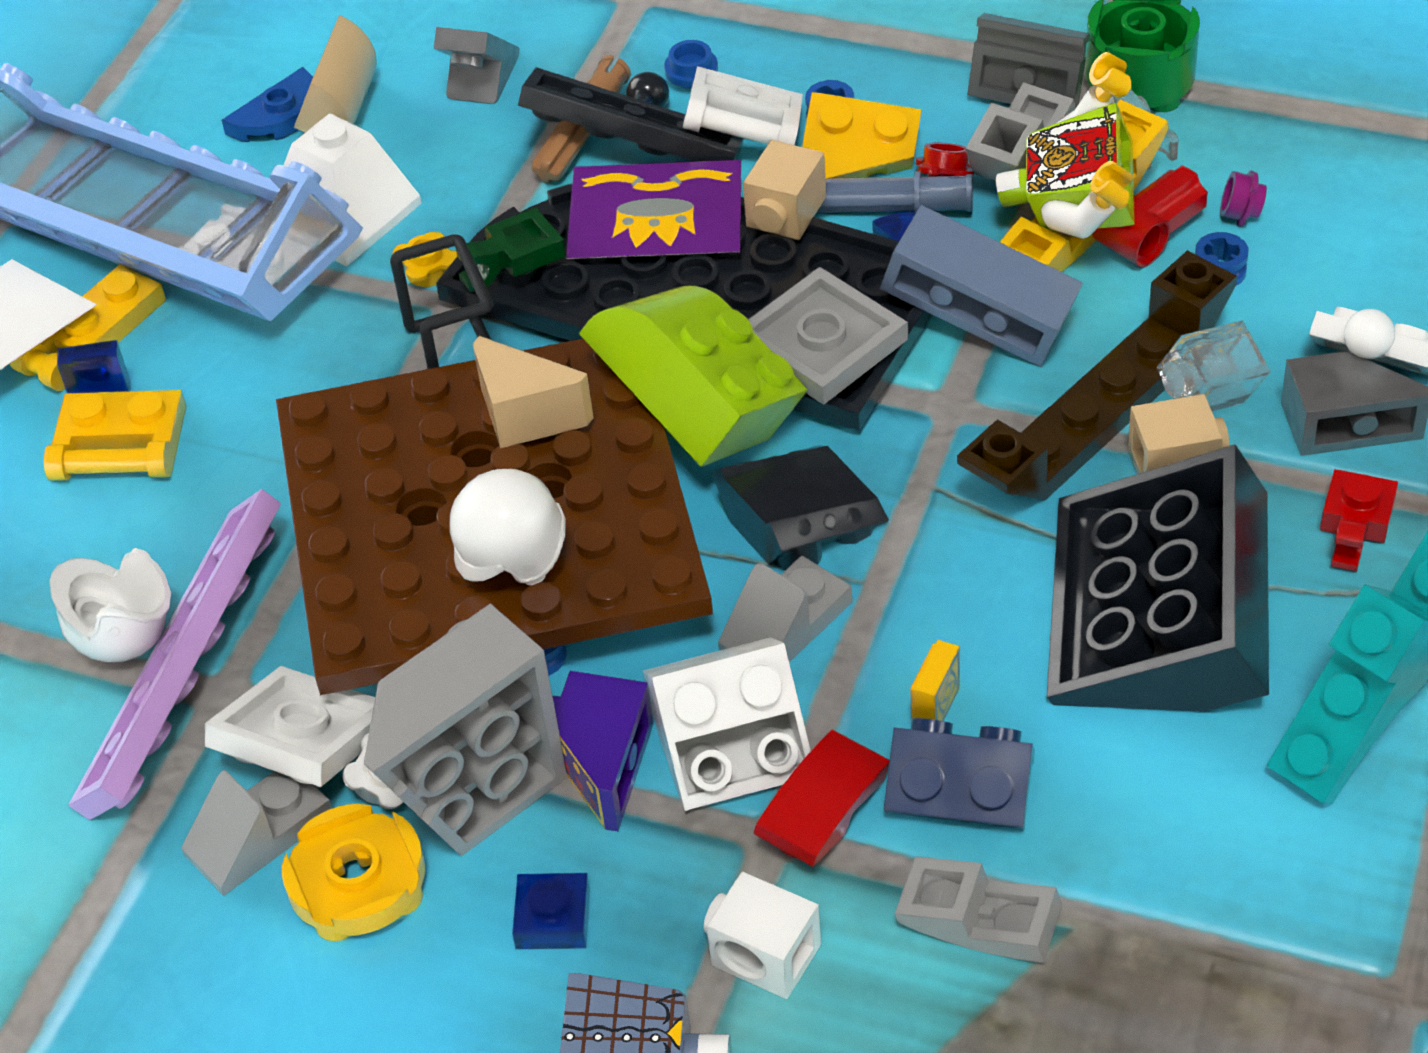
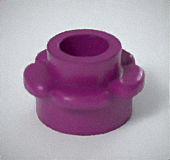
(1243, 197)

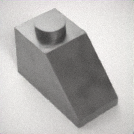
(1350, 403)

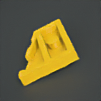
(861, 135)

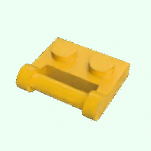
(116, 434)

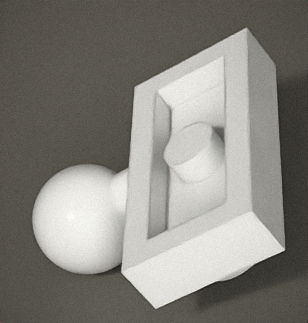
(1372, 337)

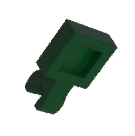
(515, 244)

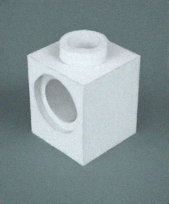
(763, 934)

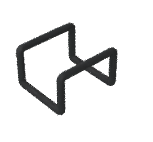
(449, 317)

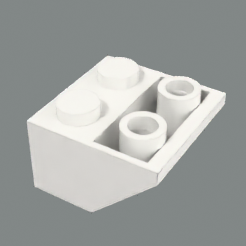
(728, 721)

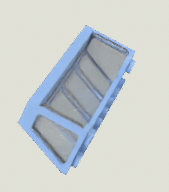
(165, 206)

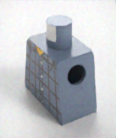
(630, 1018)

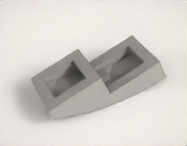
(966, 909)

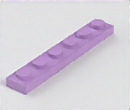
(169, 670)

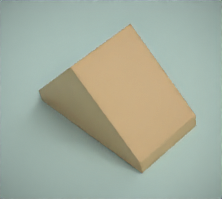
(529, 393)

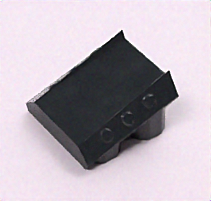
(798, 504)

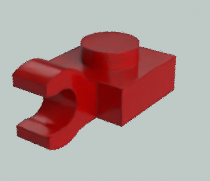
(1357, 511)

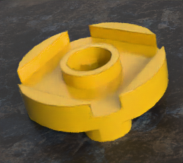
(358, 904)

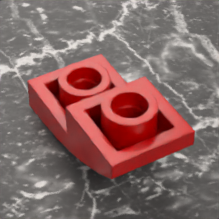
(820, 796)

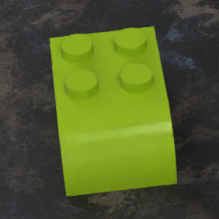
(697, 369)

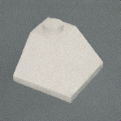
(359, 173)

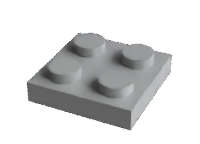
(828, 332)

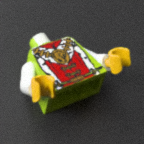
(1083, 164)

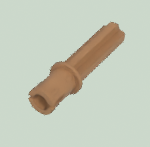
(569, 137)

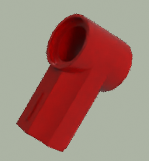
(1157, 213)

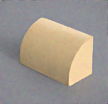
(340, 77)

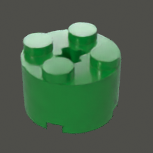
(1154, 40)

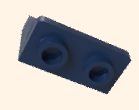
(959, 774)

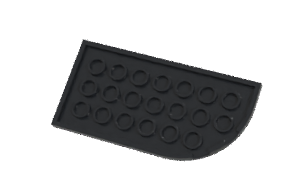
(571, 291)

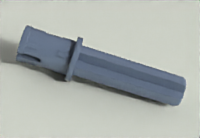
(898, 194)

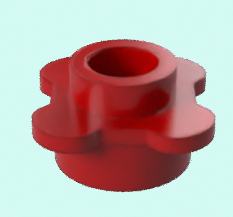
(944, 160)

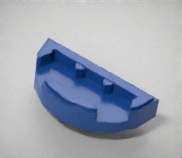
(272, 110)

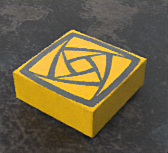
(936, 682)

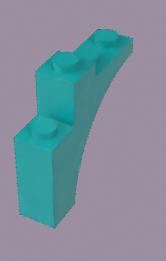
(1366, 683)

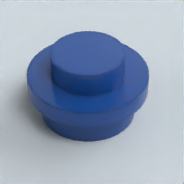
(684, 59)

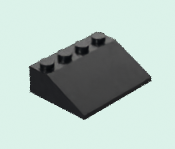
(1163, 589)

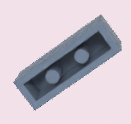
(980, 285)

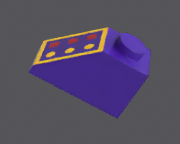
(603, 739)

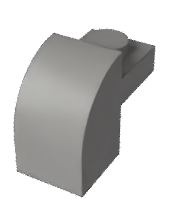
(1002, 133)

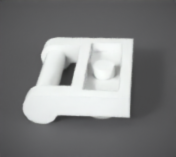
(742, 108)

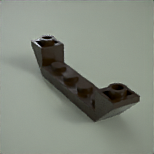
(1098, 406)

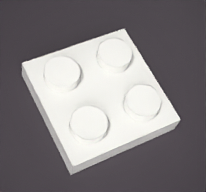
(293, 728)

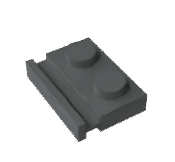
(1026, 52)

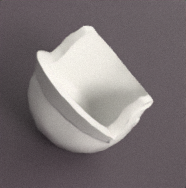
(506, 525)
(111, 610)

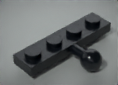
(632, 116)

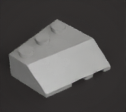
(468, 730)

